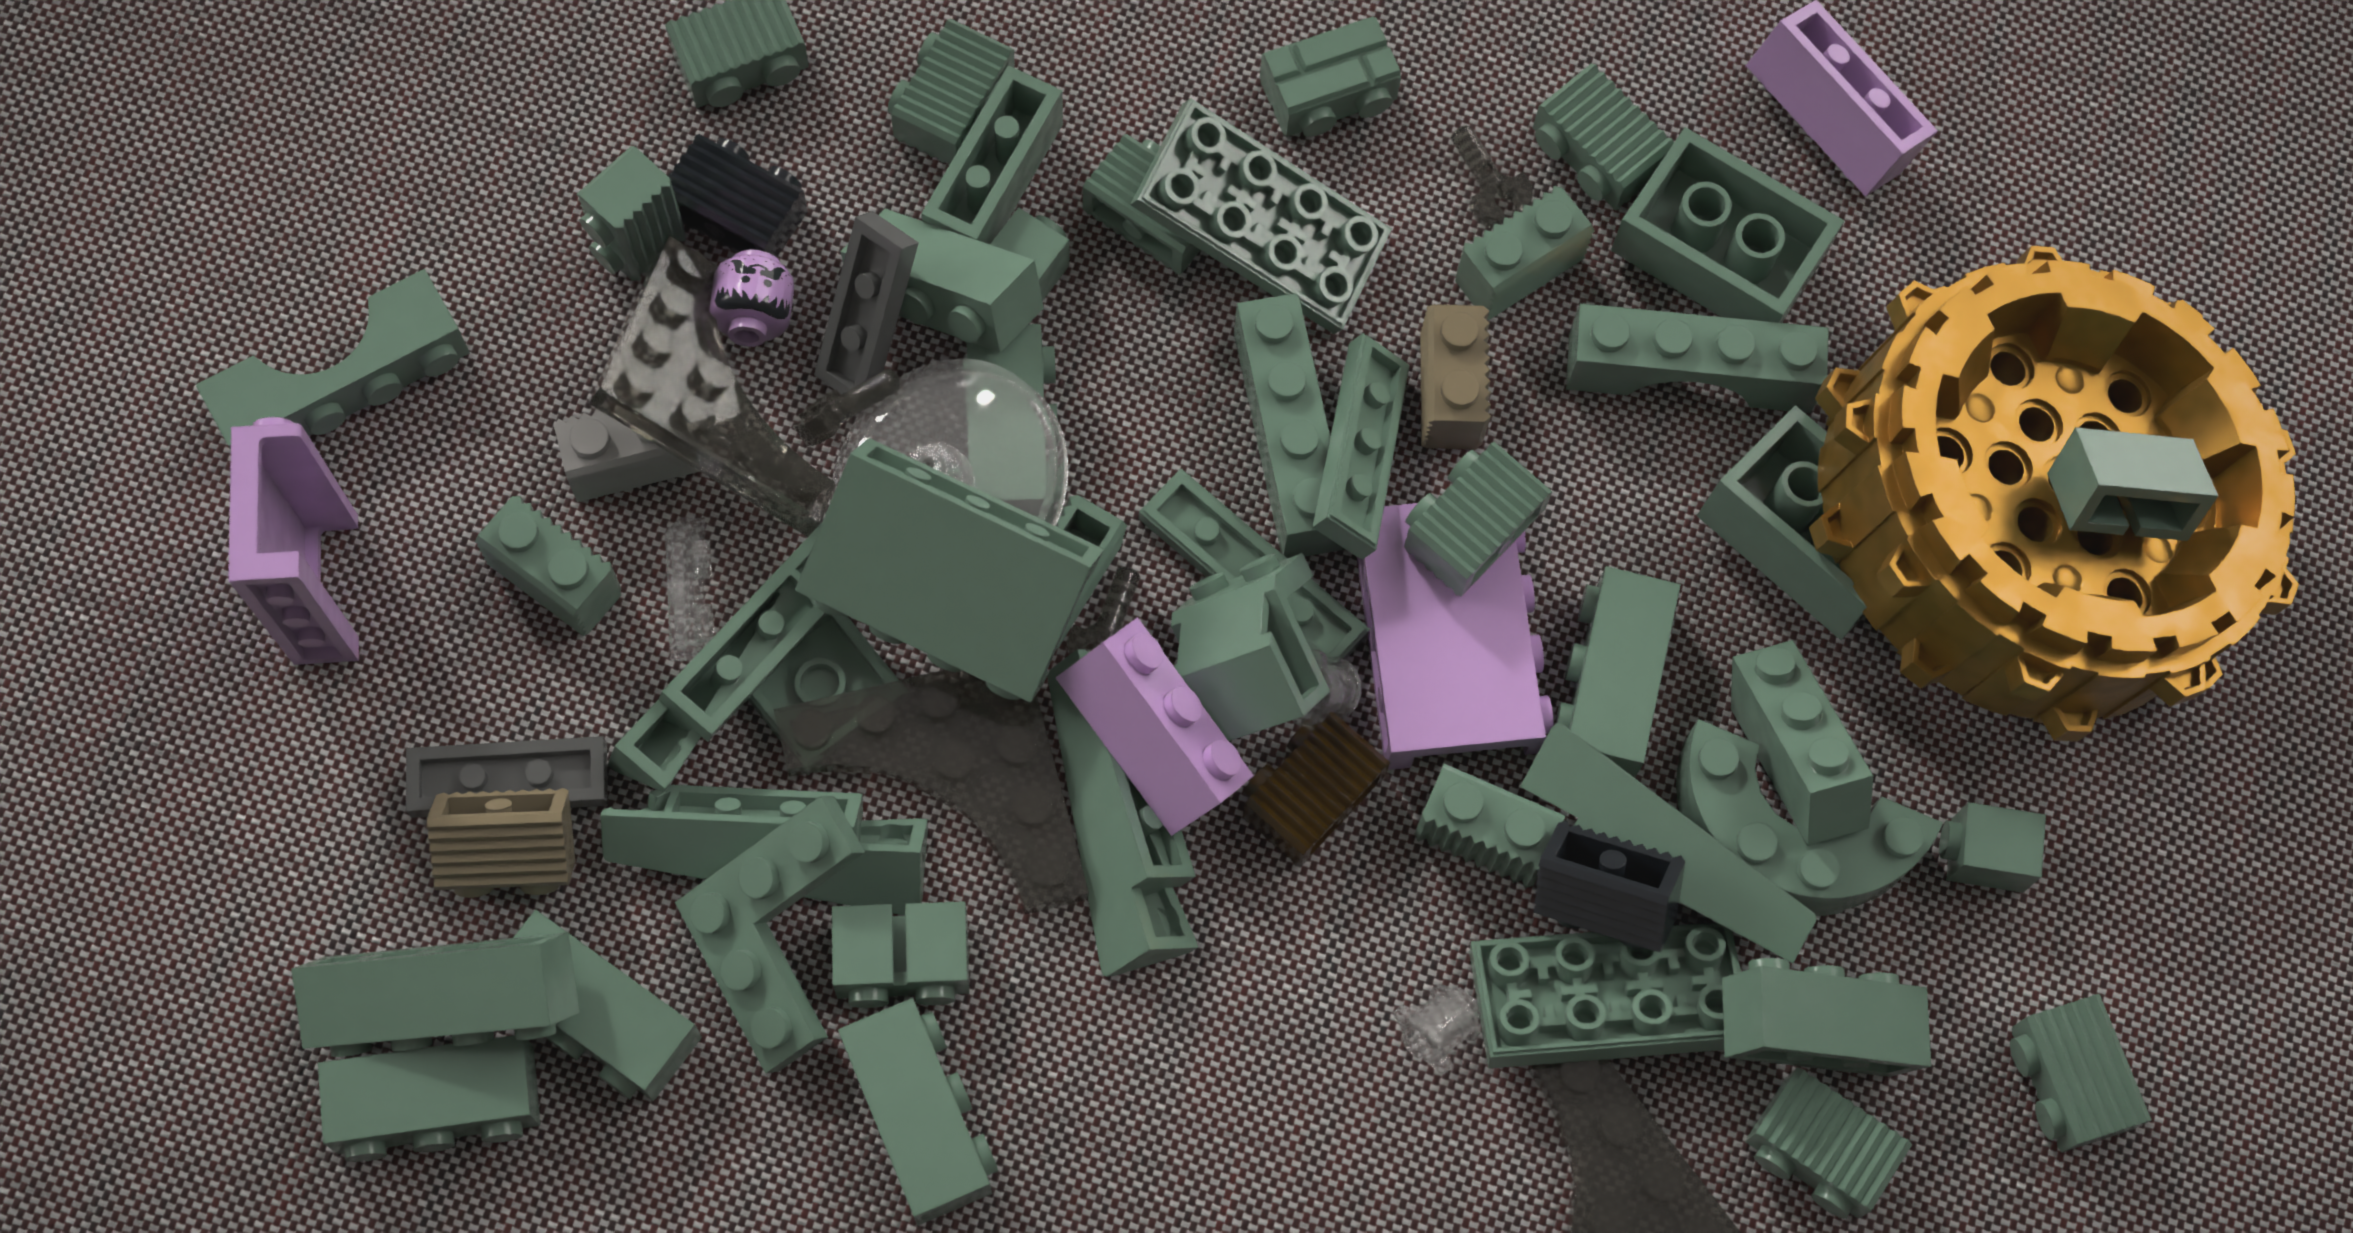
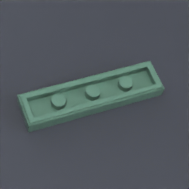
(1361, 447)
(1221, 542)

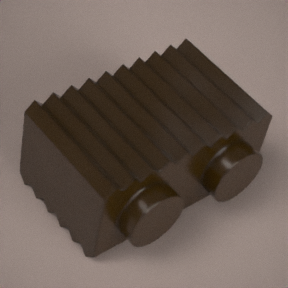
(1313, 787)

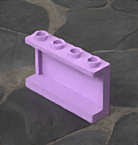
(277, 516)
(1449, 665)

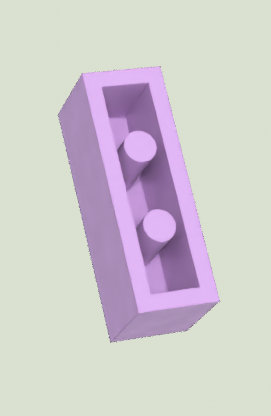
(1841, 97)
(1155, 727)

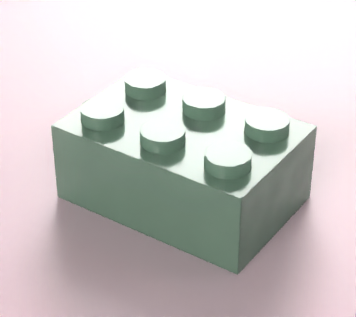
(1725, 232)
(1766, 516)

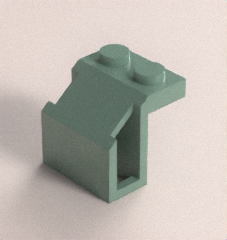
(1247, 649)

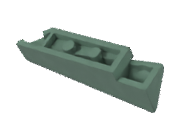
(720, 677)
(706, 827)
(1122, 849)
(1714, 878)

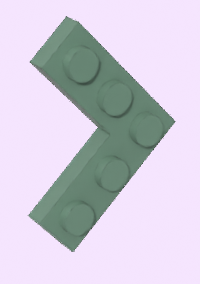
(731, 927)

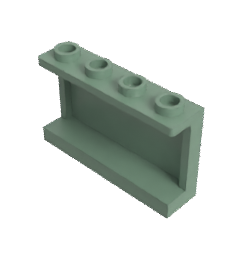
(946, 570)

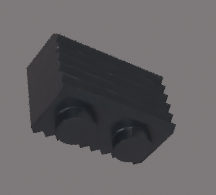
(736, 199)
(1609, 886)

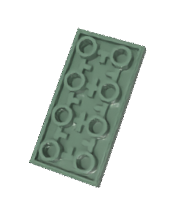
(1261, 215)
(1599, 998)

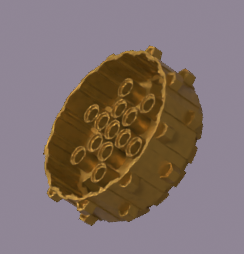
(1957, 531)

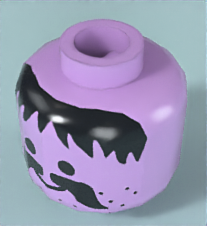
(752, 296)

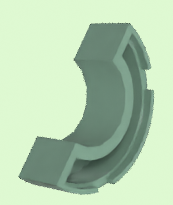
(1723, 797)

